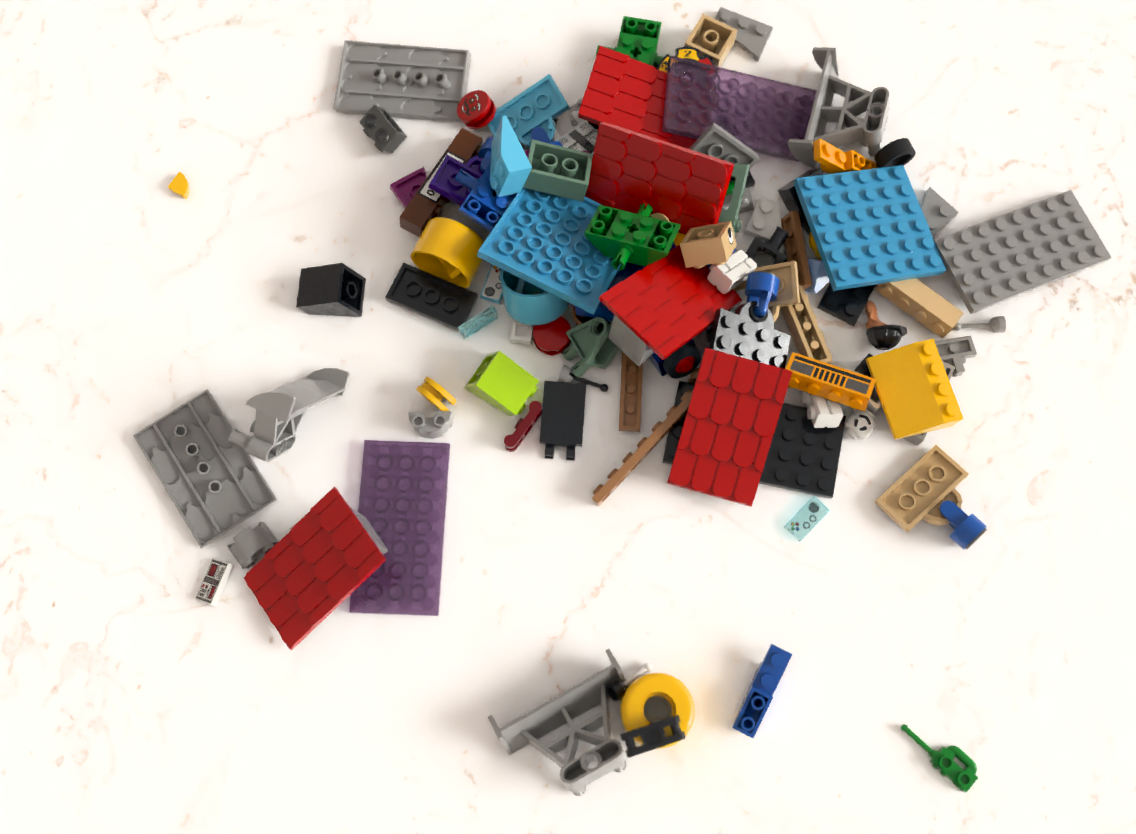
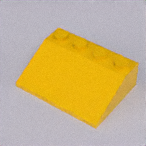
(914, 389)

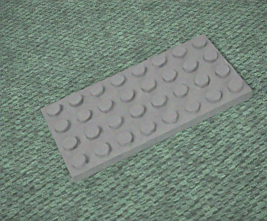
(1021, 251)

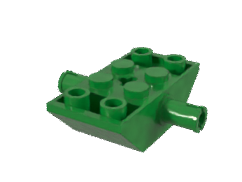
(639, 40)
(631, 235)

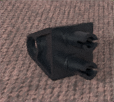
(771, 247)

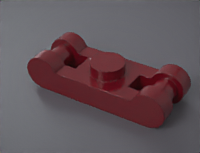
(523, 427)

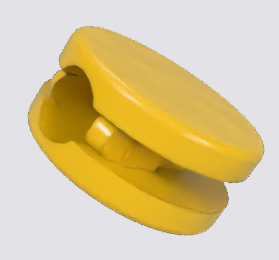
(435, 393)

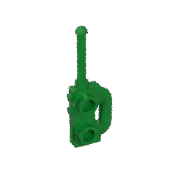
(943, 761)

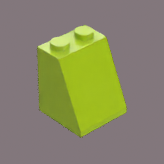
(502, 383)

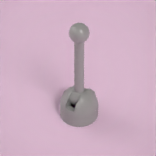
(996, 324)

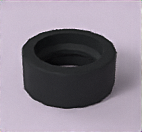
(895, 153)

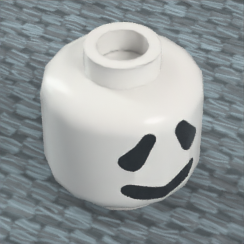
(860, 424)

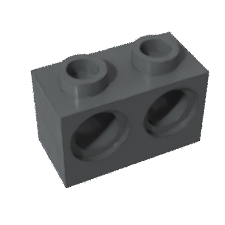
(385, 127)

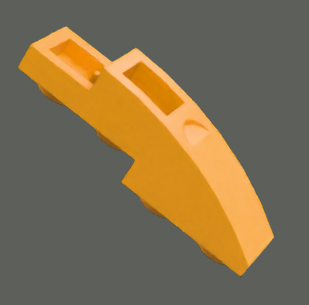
(836, 161)

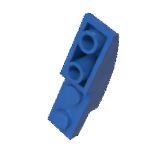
(761, 690)

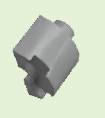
(433, 426)
(251, 543)

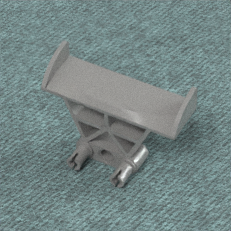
(856, 102)
(283, 409)
(564, 709)

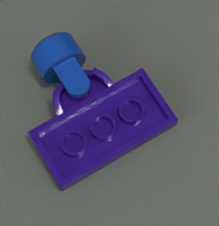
(444, 182)

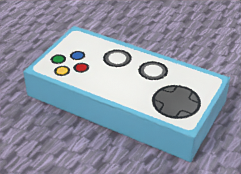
(492, 287)

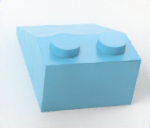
(508, 161)

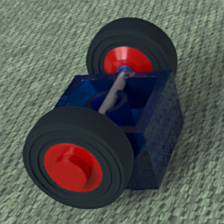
(680, 362)

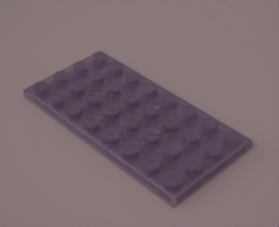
(747, 106)
(406, 505)

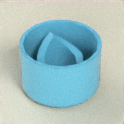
(526, 307)

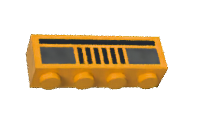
(830, 381)

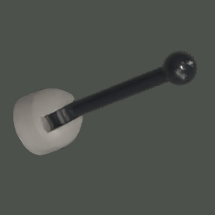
(567, 376)

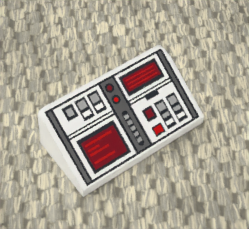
(214, 582)

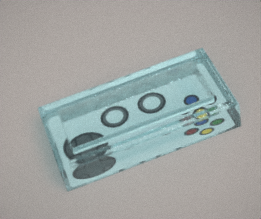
(478, 322)
(806, 518)

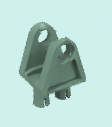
(591, 345)

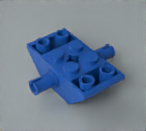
(482, 202)

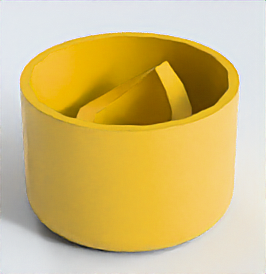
(448, 251)
(661, 686)

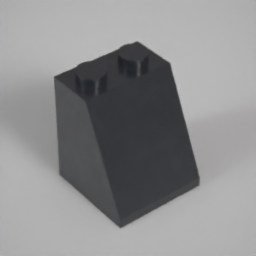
(331, 291)

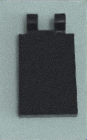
(562, 417)

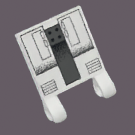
(580, 137)

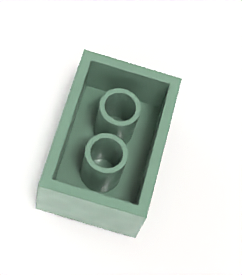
(558, 170)

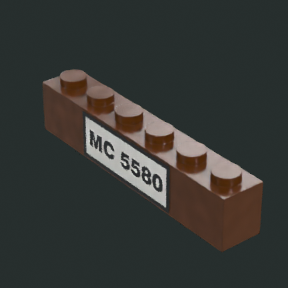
(428, 203)

